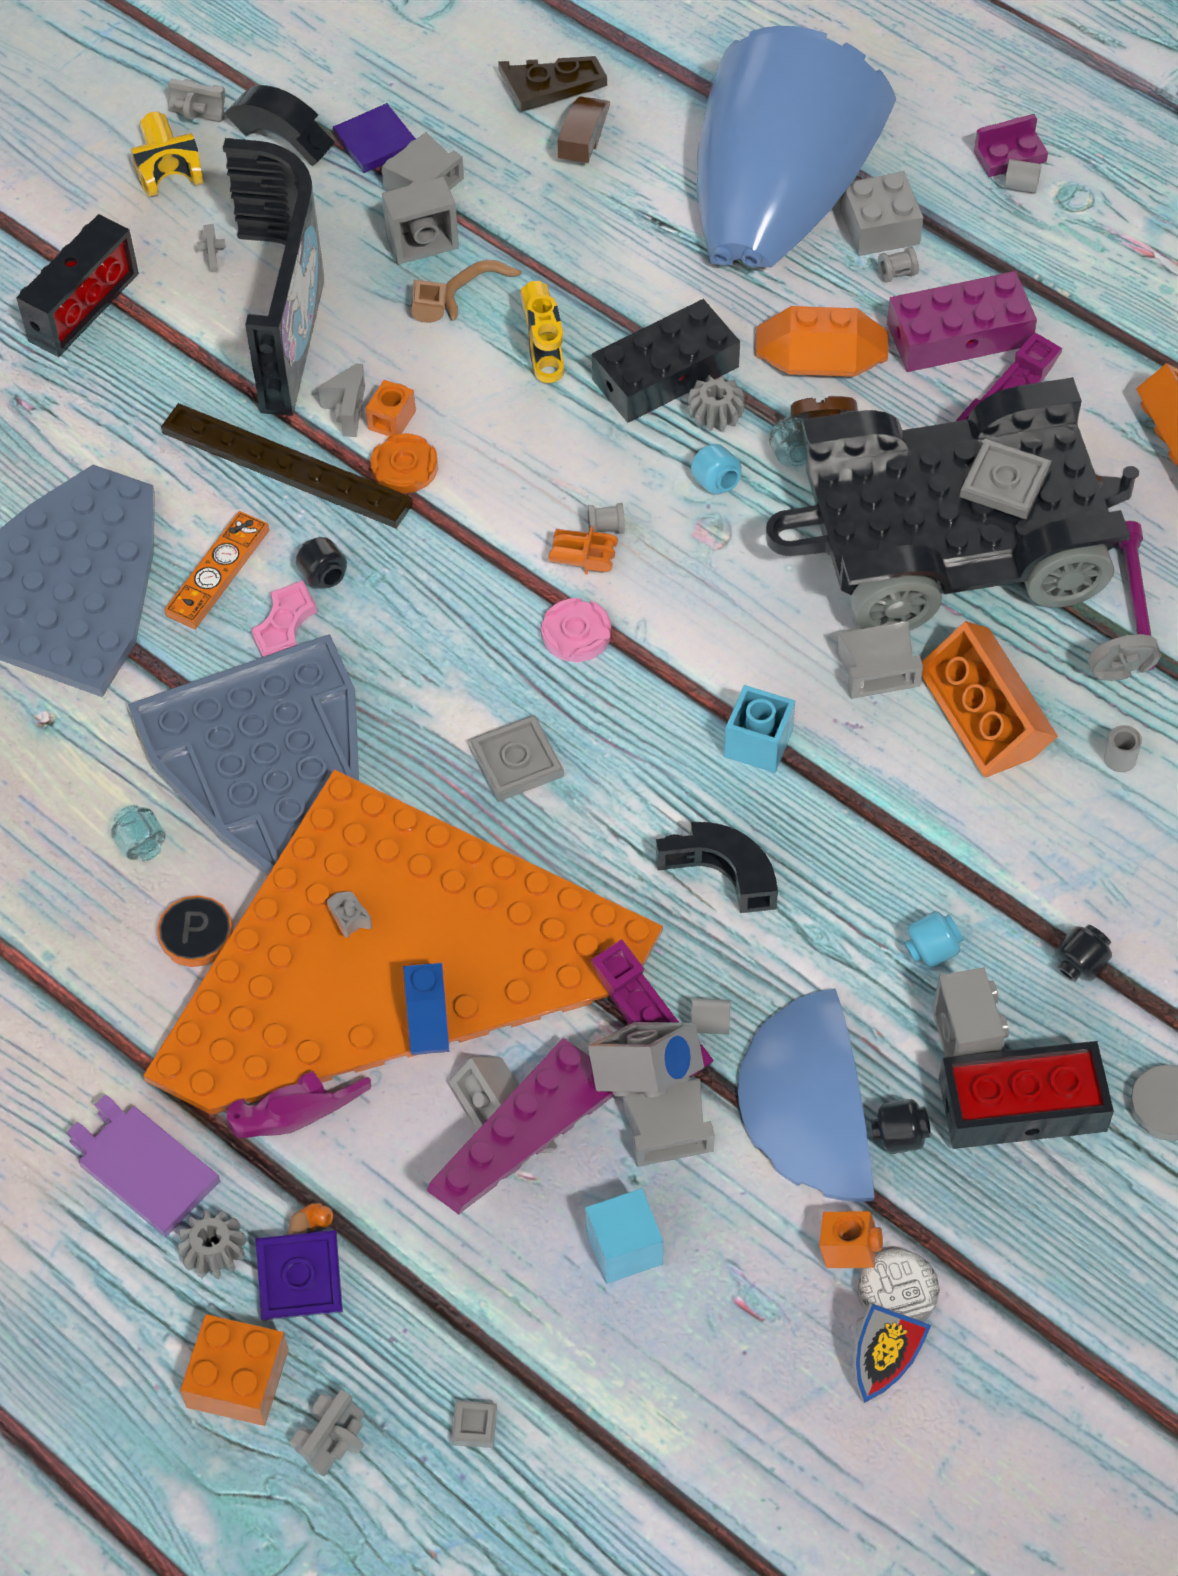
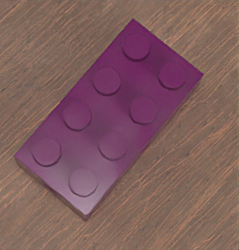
(960, 321)

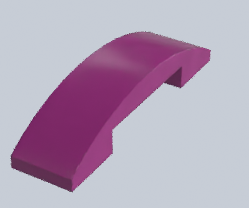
(1031, 366)
(631, 991)

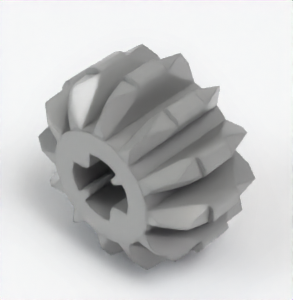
(716, 403)
(204, 1233)

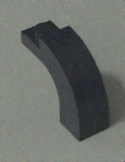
(284, 114)
(729, 853)

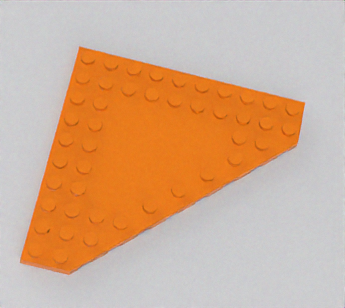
(307, 999)

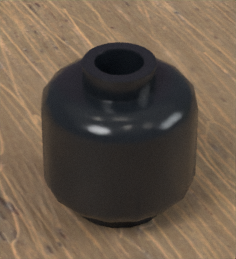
(321, 562)
(1083, 953)
(901, 1126)

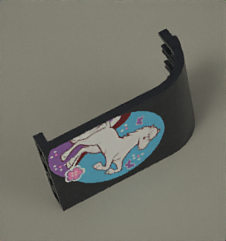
(278, 206)

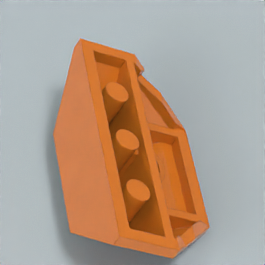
(822, 341)

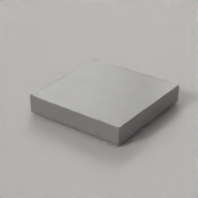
(1005, 479)
(516, 758)

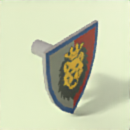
(885, 1349)

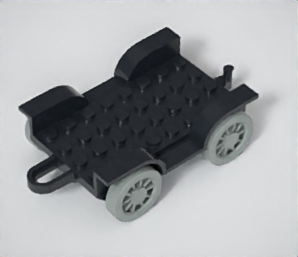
(904, 531)

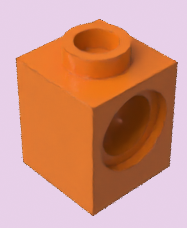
(390, 408)
(835, 1238)

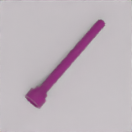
(1135, 578)

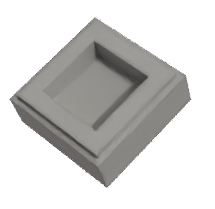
(474, 1424)

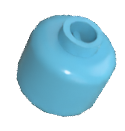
(716, 469)
(933, 939)

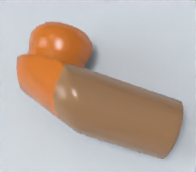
(310, 1218)

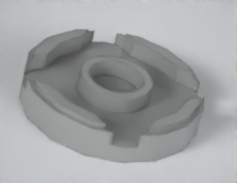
(1156, 1101)

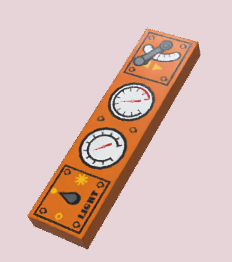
(217, 570)

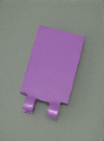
(143, 1166)

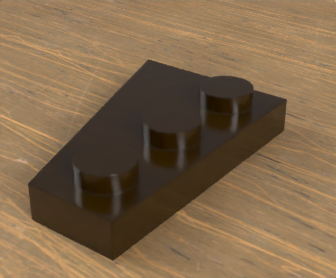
(549, 82)

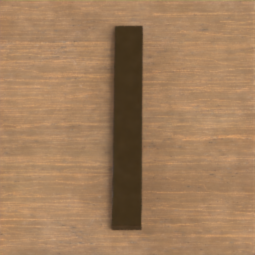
(287, 465)

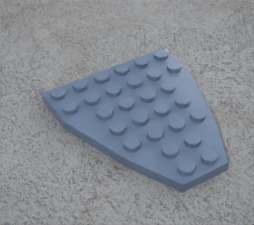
(77, 578)
(255, 743)

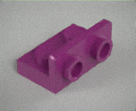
(1007, 141)

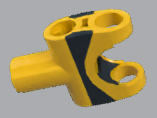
(164, 154)
(544, 330)

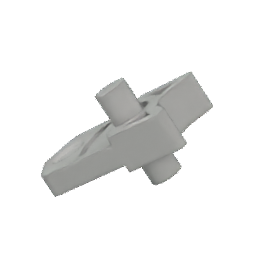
(211, 244)
(348, 913)

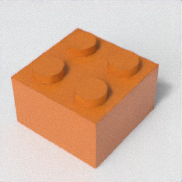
(234, 1369)

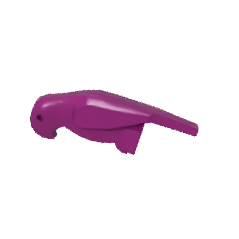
(290, 1107)

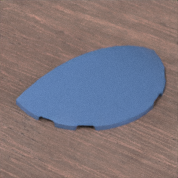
(805, 1099)

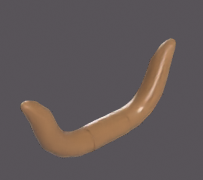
(469, 274)

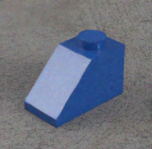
(426, 1008)

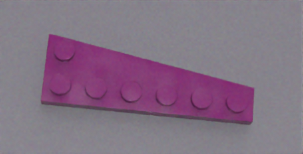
(534, 1114)

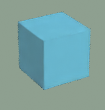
(759, 728)
(624, 1235)

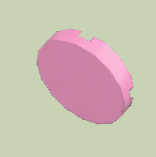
(576, 630)

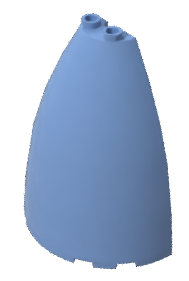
(783, 139)

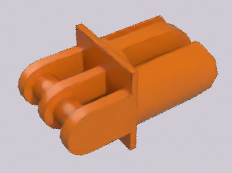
(583, 549)

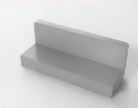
(483, 1087)

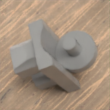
(196, 100)
(332, 1435)

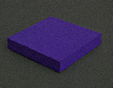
(373, 137)
(299, 1275)

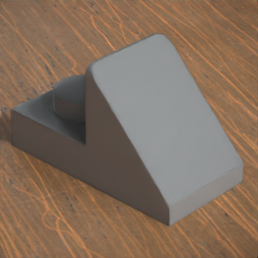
(346, 396)

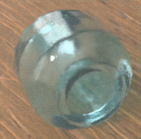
(789, 442)
(138, 833)

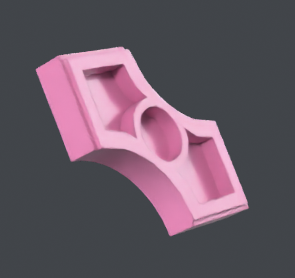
(289, 610)

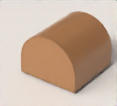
(428, 300)

